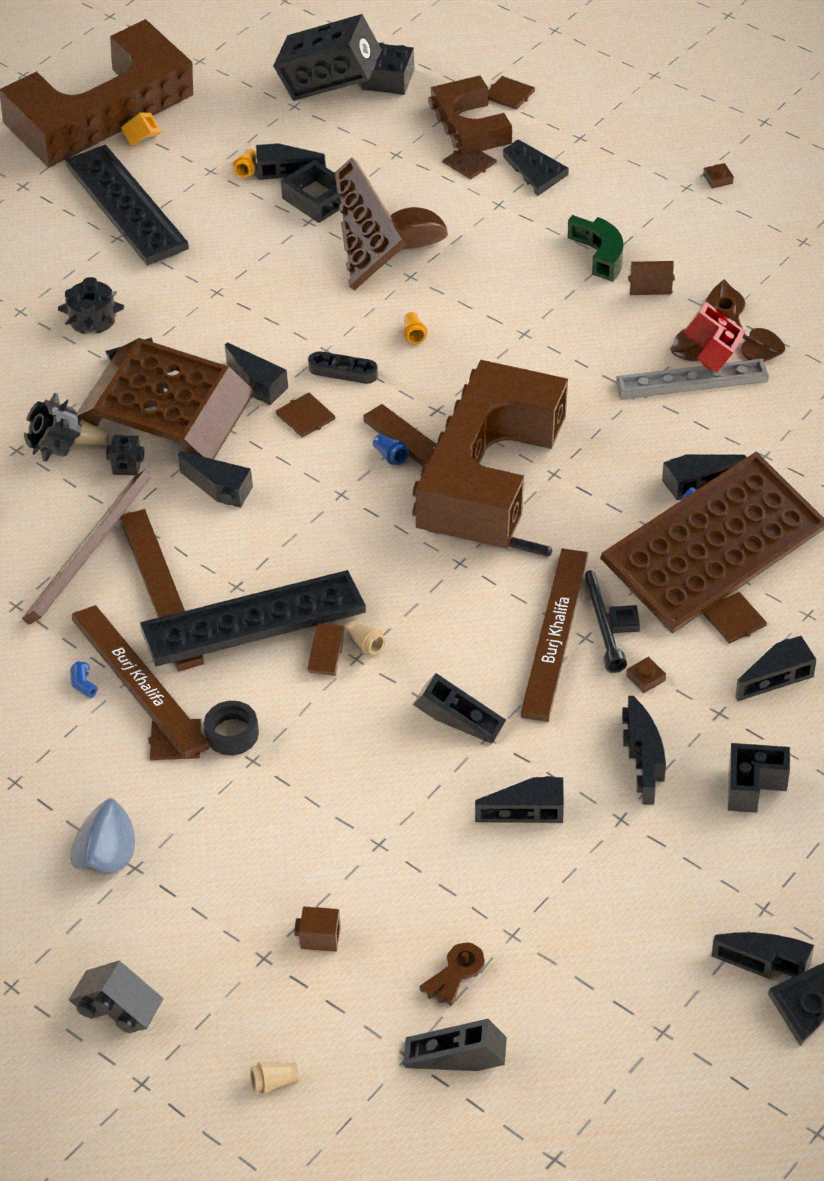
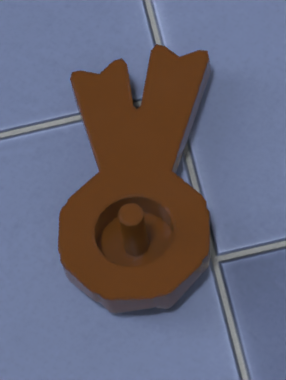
(463, 962)

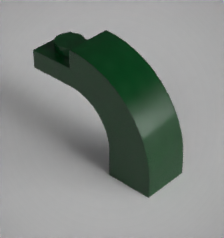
(605, 239)

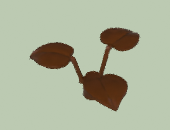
(758, 345)

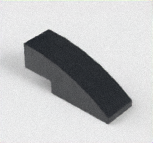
(763, 952)

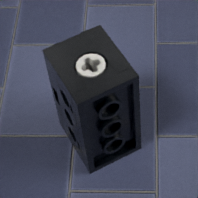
(327, 57)

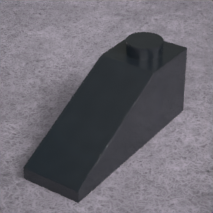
(281, 160)
(264, 377)
(695, 470)
(219, 479)
(779, 667)
(458, 709)
(525, 802)
(460, 1047)

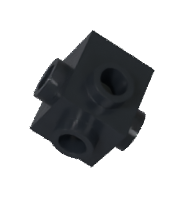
(125, 454)

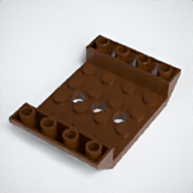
(196, 409)

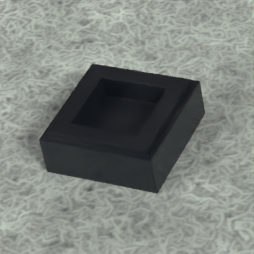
(624, 619)

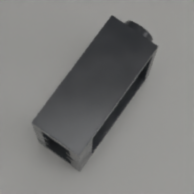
(315, 208)

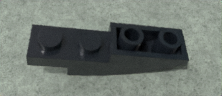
(645, 746)

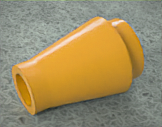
(245, 164)
(414, 329)

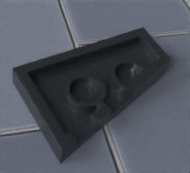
(535, 166)
(801, 1002)

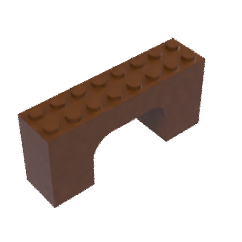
(59, 125)
(495, 406)

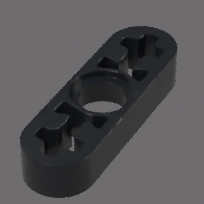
(359, 364)

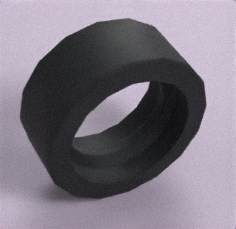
(231, 744)

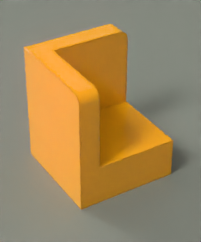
(140, 127)

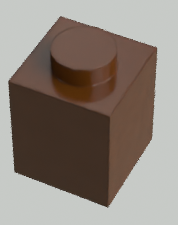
(318, 928)

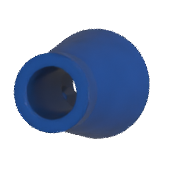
(392, 450)

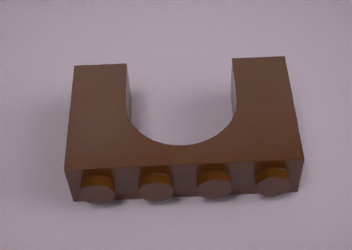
(466, 133)

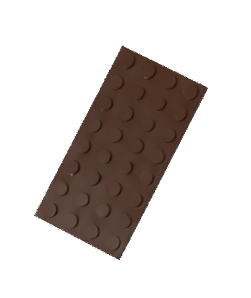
(713, 541)

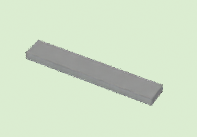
(691, 379)

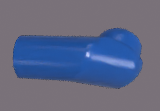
(78, 679)

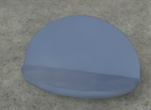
(104, 839)

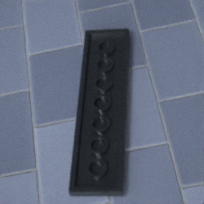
(127, 204)
(252, 618)

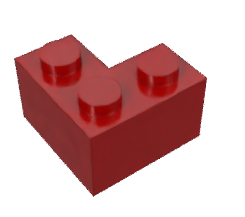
(715, 334)

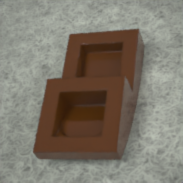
(326, 649)

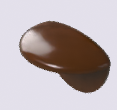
(419, 227)

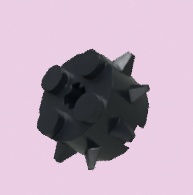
(90, 306)
(52, 427)

